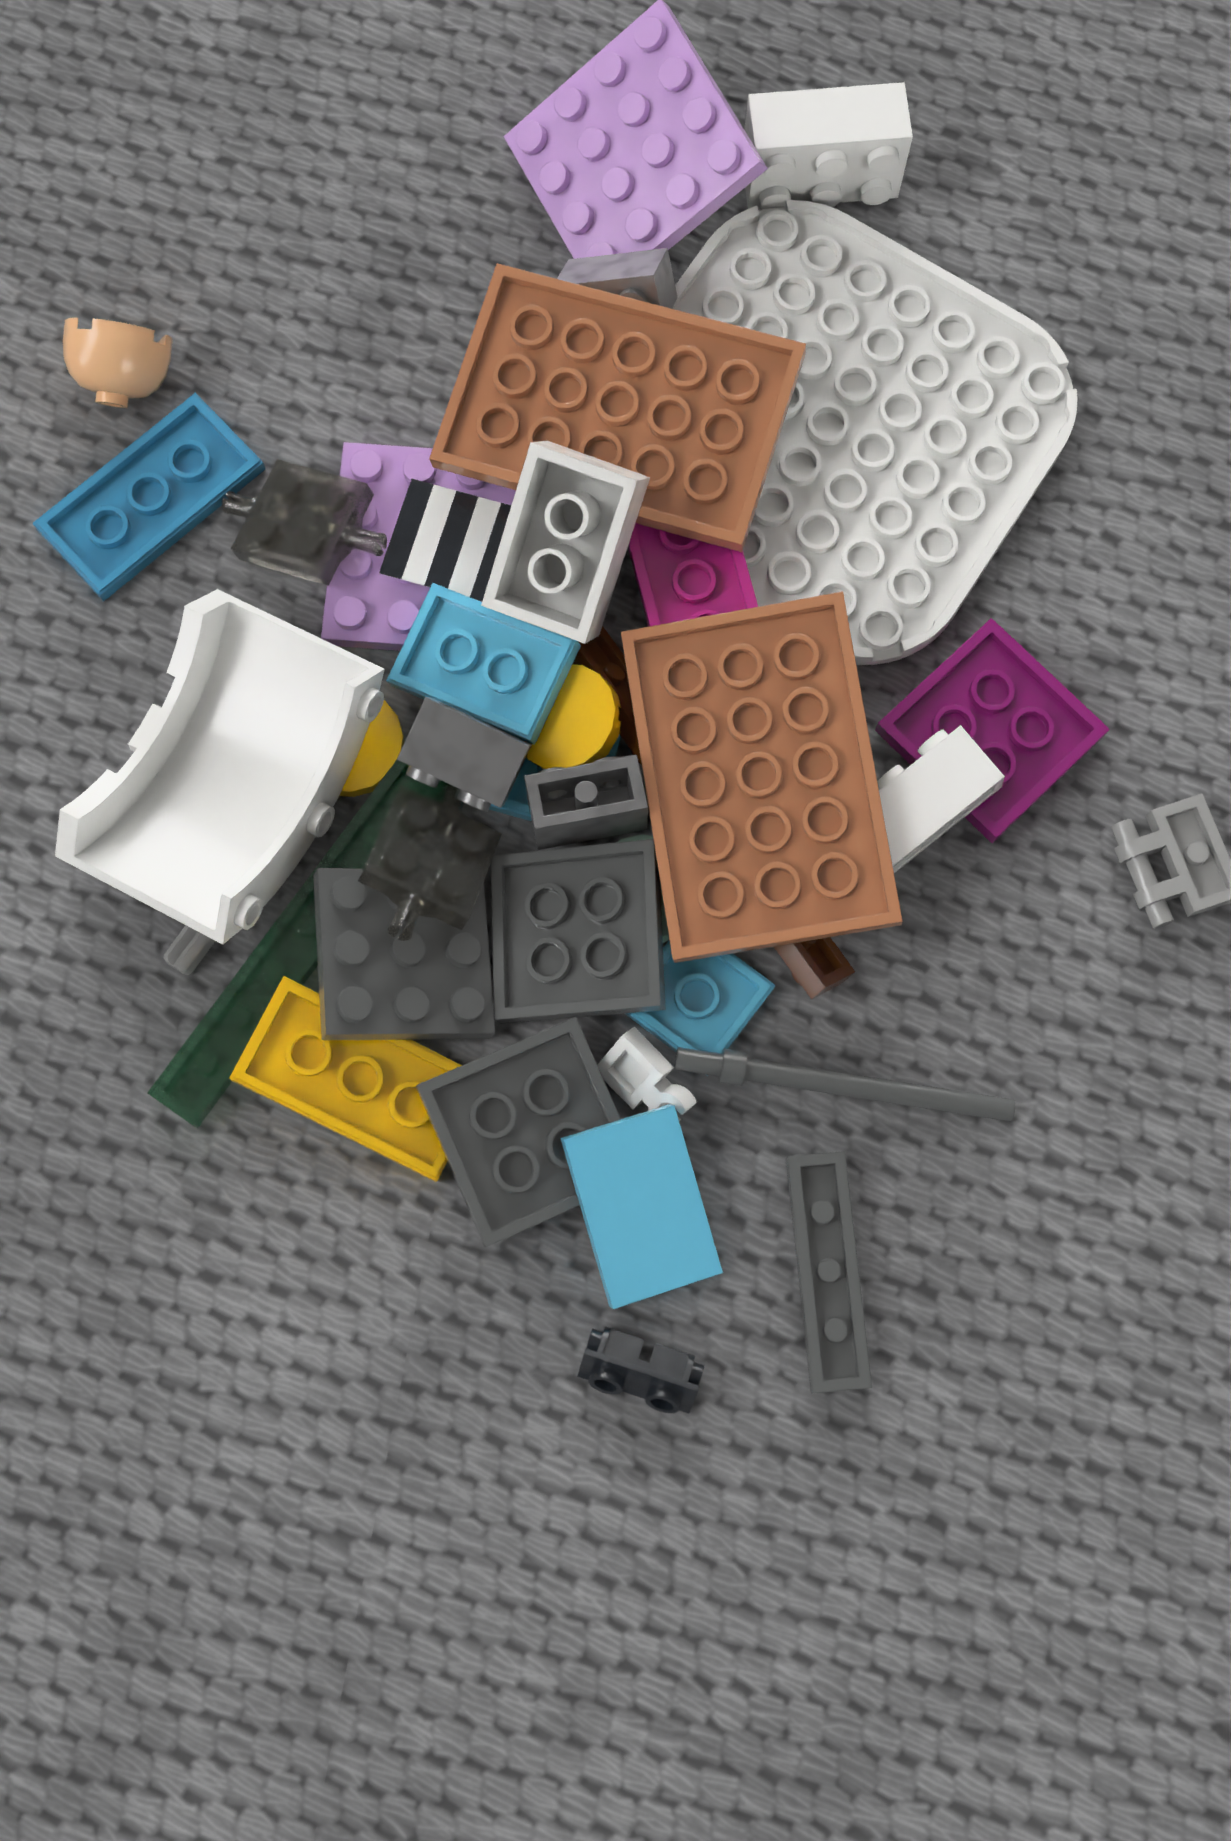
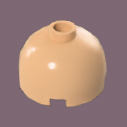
(116, 360)

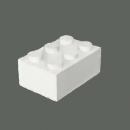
(829, 144)
(564, 541)

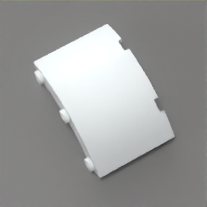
(245, 767)

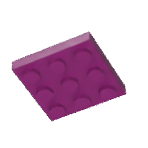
(1011, 711)

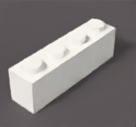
(934, 792)

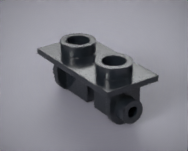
(614, 1367)

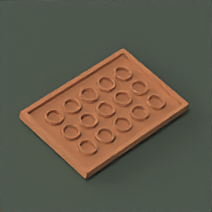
(627, 385)
(760, 778)

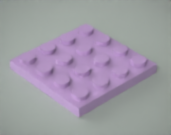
(635, 144)
(360, 603)

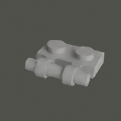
(1192, 853)

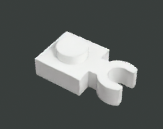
(640, 1073)

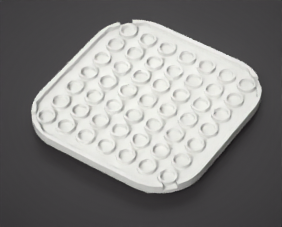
(908, 426)

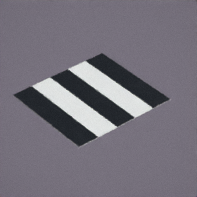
(445, 539)

